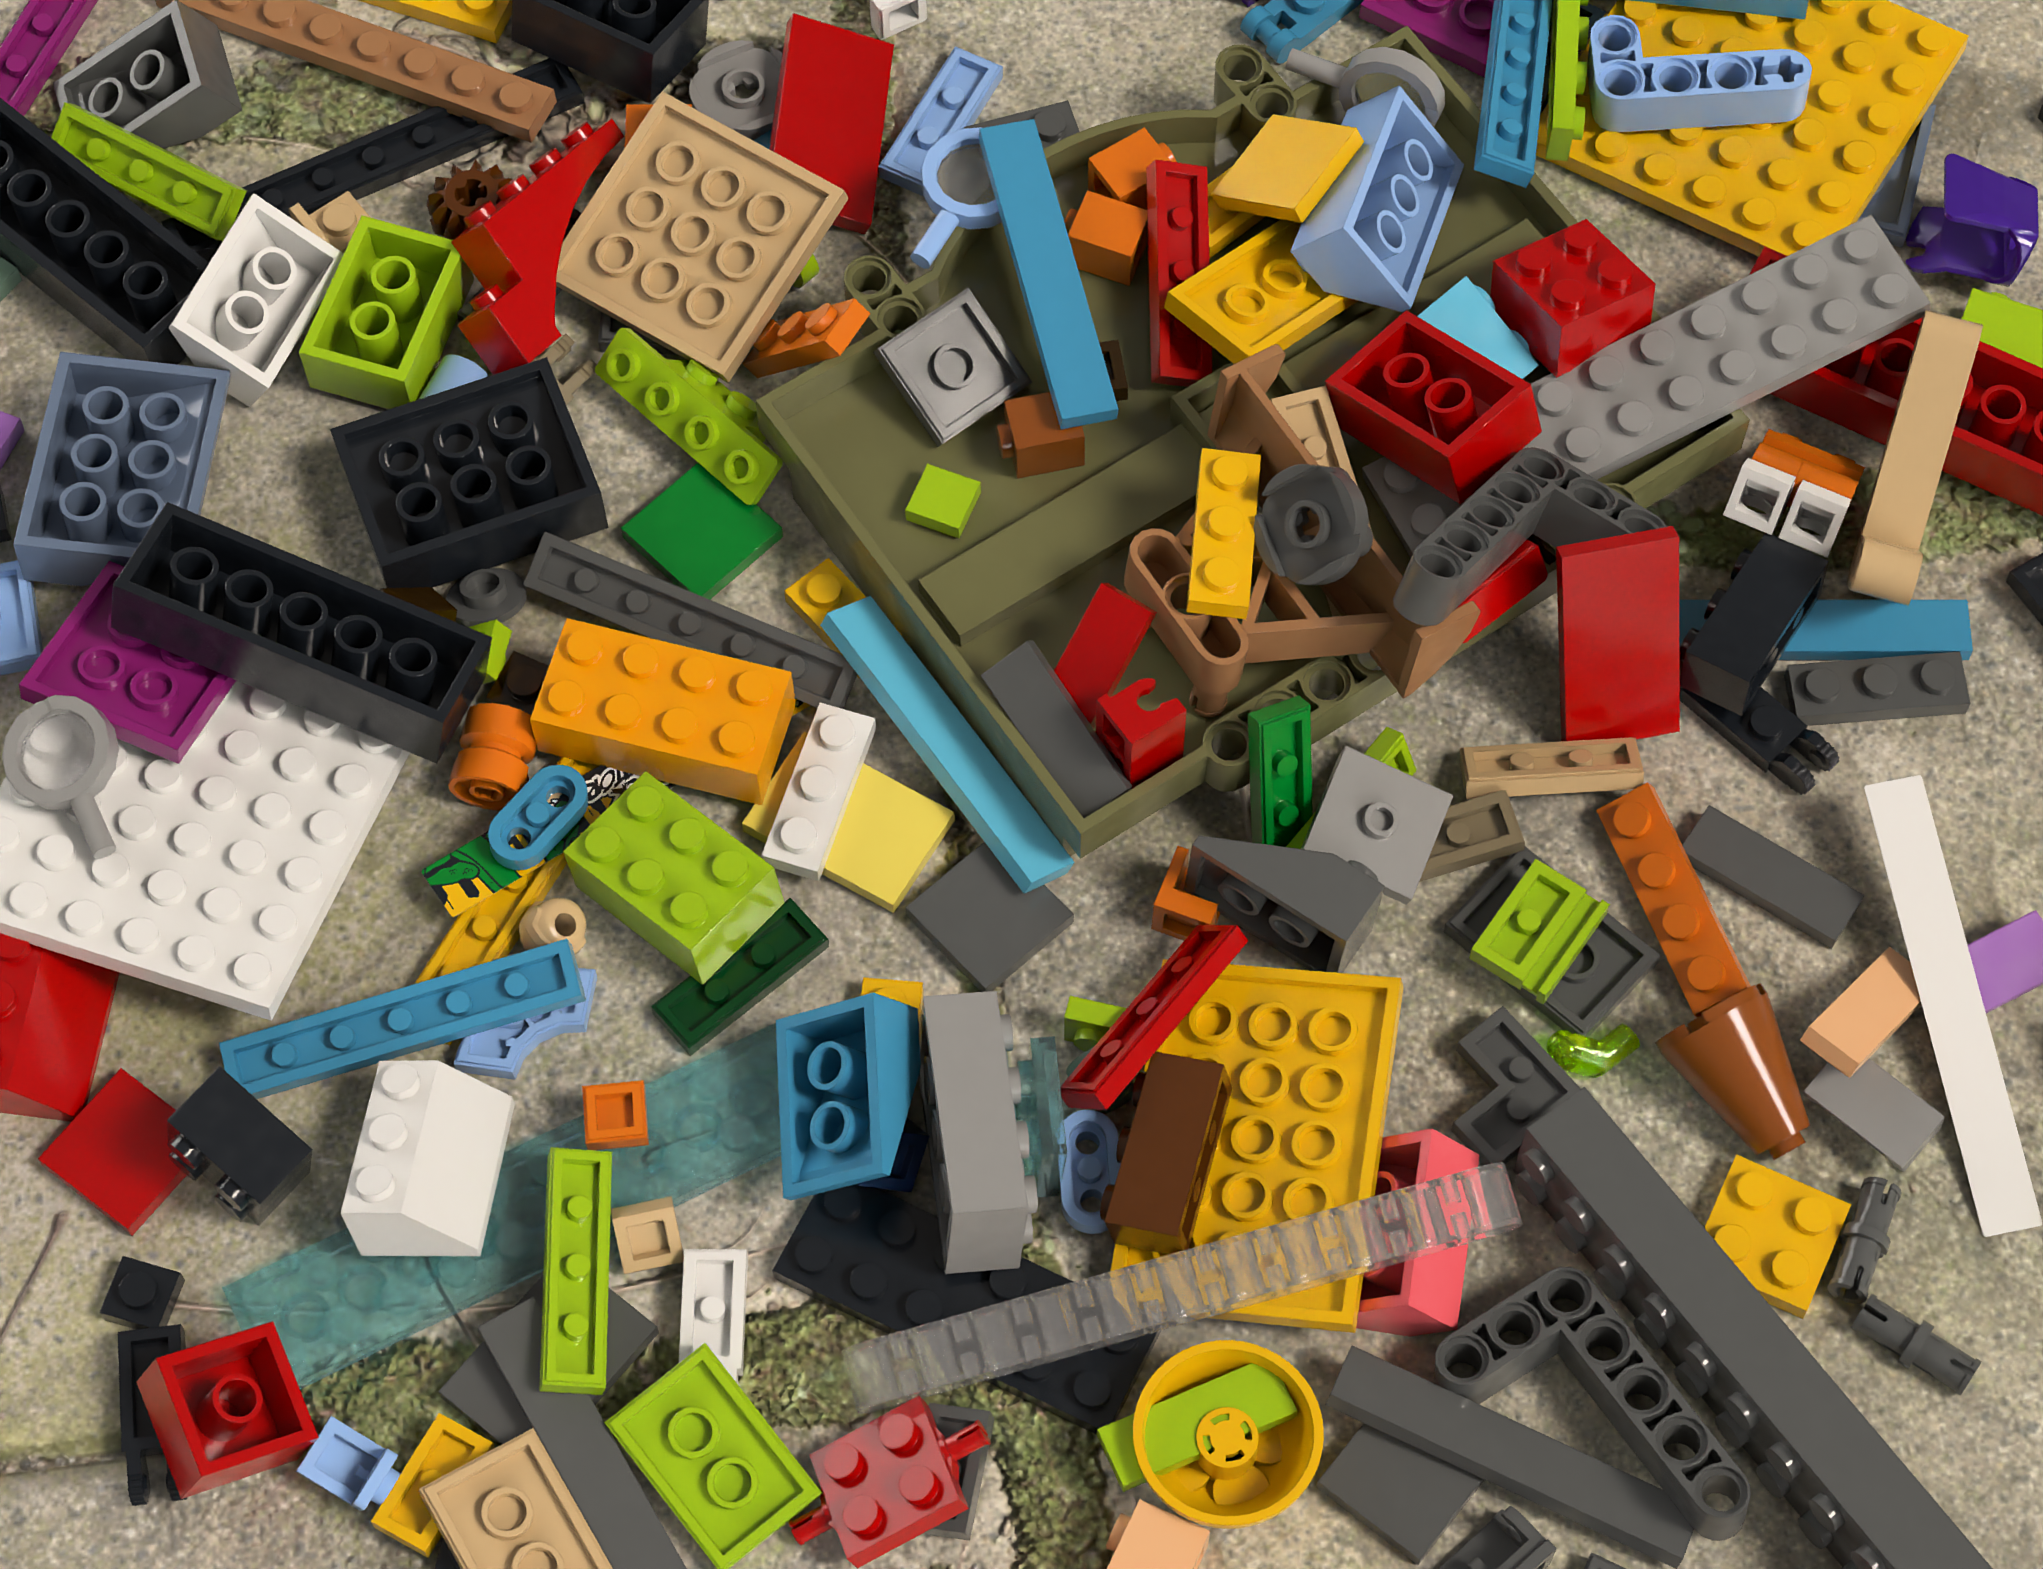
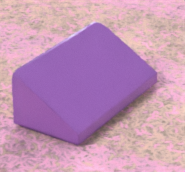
(2009, 960)

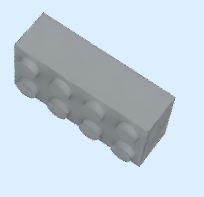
(974, 1132)

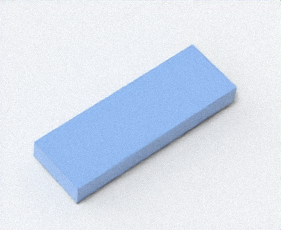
(948, 105)

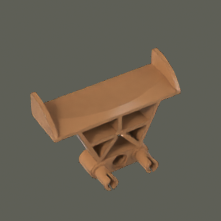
(1217, 647)

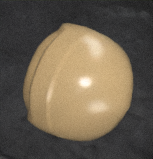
(553, 922)

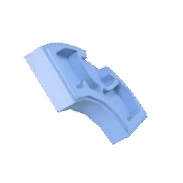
(504, 1048)

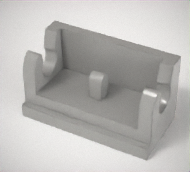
(1877, 1110)

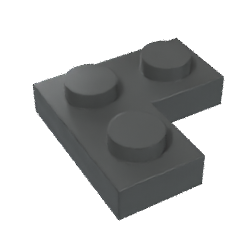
(1523, 1084)

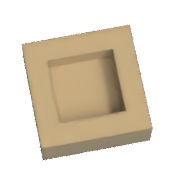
(647, 1235)

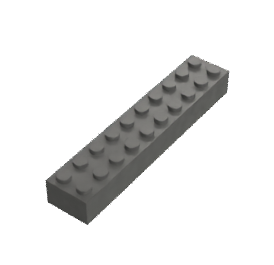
(1732, 1347)

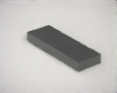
(1056, 729)
(1771, 877)

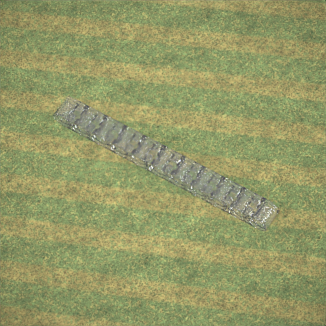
(1182, 1287)

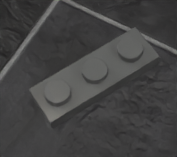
(1877, 688)

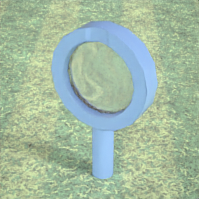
(956, 191)

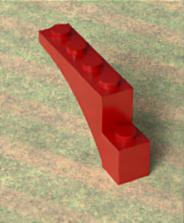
(519, 246)

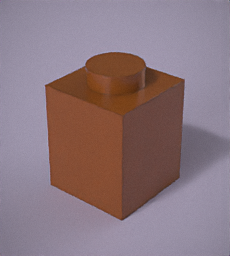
(1035, 437)

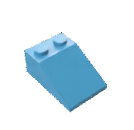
(844, 1091)

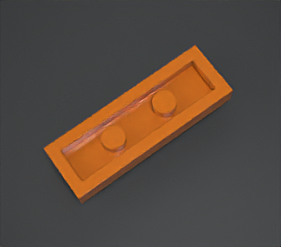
(805, 338)

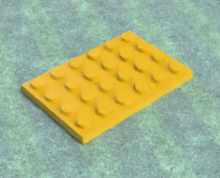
(1302, 1115)

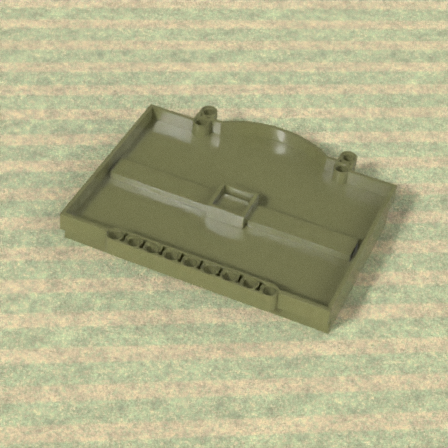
(1053, 537)

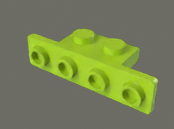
(694, 411)

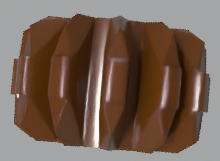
(461, 195)

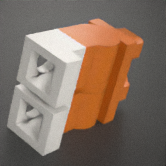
(1800, 477)

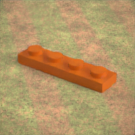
(1673, 898)

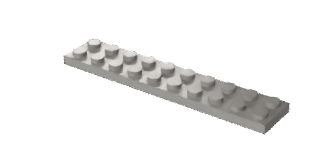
(1697, 364)

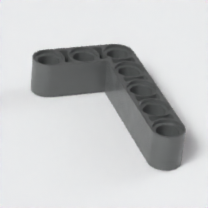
(1524, 498)
(1608, 1385)

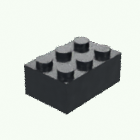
(618, 42)

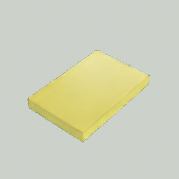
(882, 836)

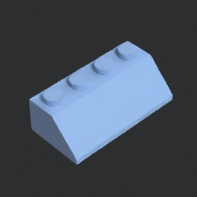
(1384, 208)

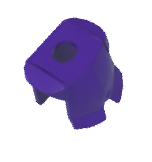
(1982, 229)

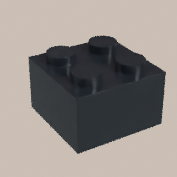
(237, 1148)

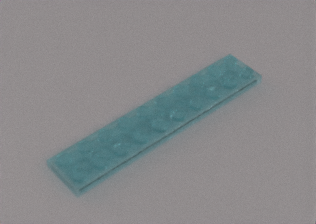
(342, 1306)

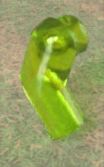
(1591, 1056)

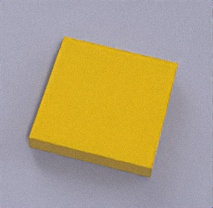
(1287, 168)

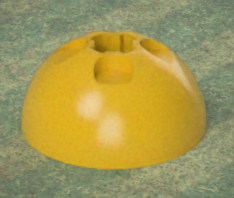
(1274, 1462)

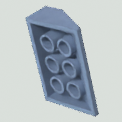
(110, 458)

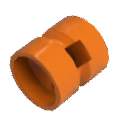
(494, 757)

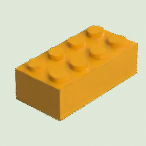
(663, 711)

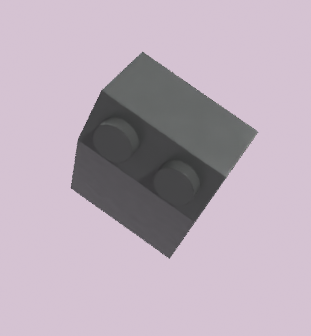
(158, 79)
(1289, 897)

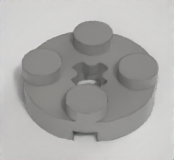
(734, 65)

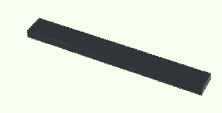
(384, 156)

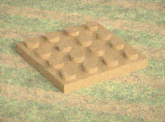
(696, 236)

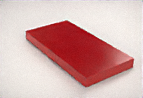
(834, 110)
(1619, 636)

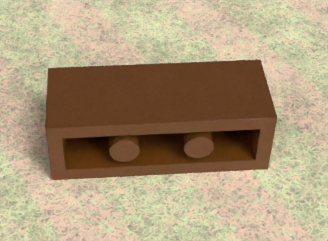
(1166, 1153)

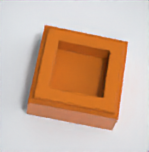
(615, 1115)

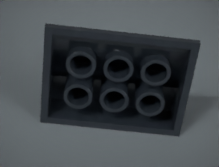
(470, 477)

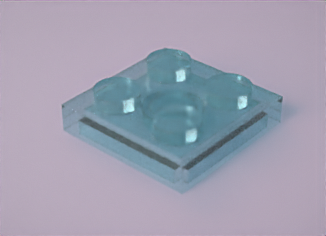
(1044, 1116)

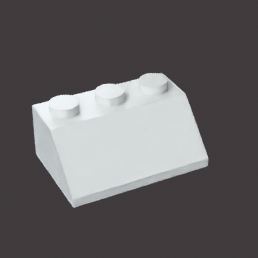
(255, 298)
(426, 1162)

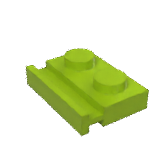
(1539, 931)

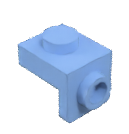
(350, 1465)

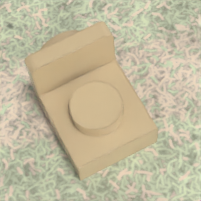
(333, 221)

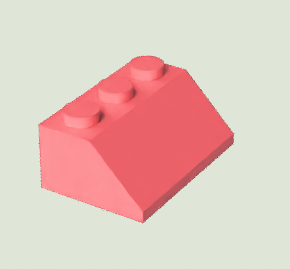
(1426, 1291)

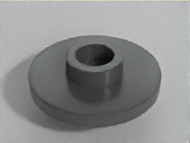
(487, 596)

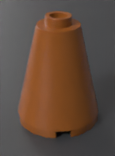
(1742, 1070)

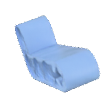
(1692, 89)

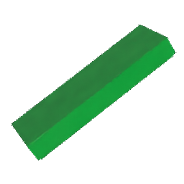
(1280, 771)

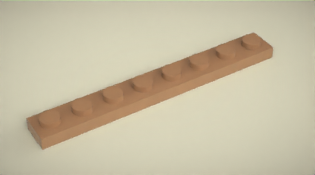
(386, 60)

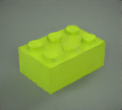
(386, 315)
(674, 877)

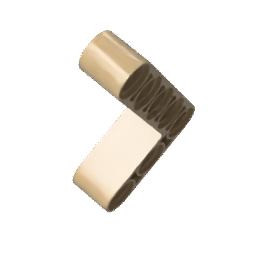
(1913, 458)

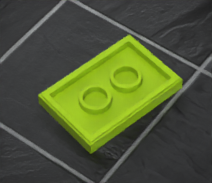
(713, 1458)

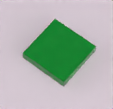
(701, 533)

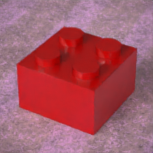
(1571, 295)
(227, 1409)

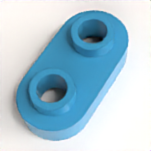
(533, 816)

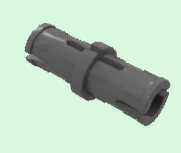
(1864, 1240)
(1916, 1344)

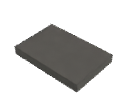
(1596, 980)
(485, 1398)

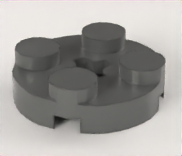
(1342, 528)

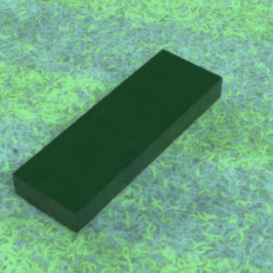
(764, 962)

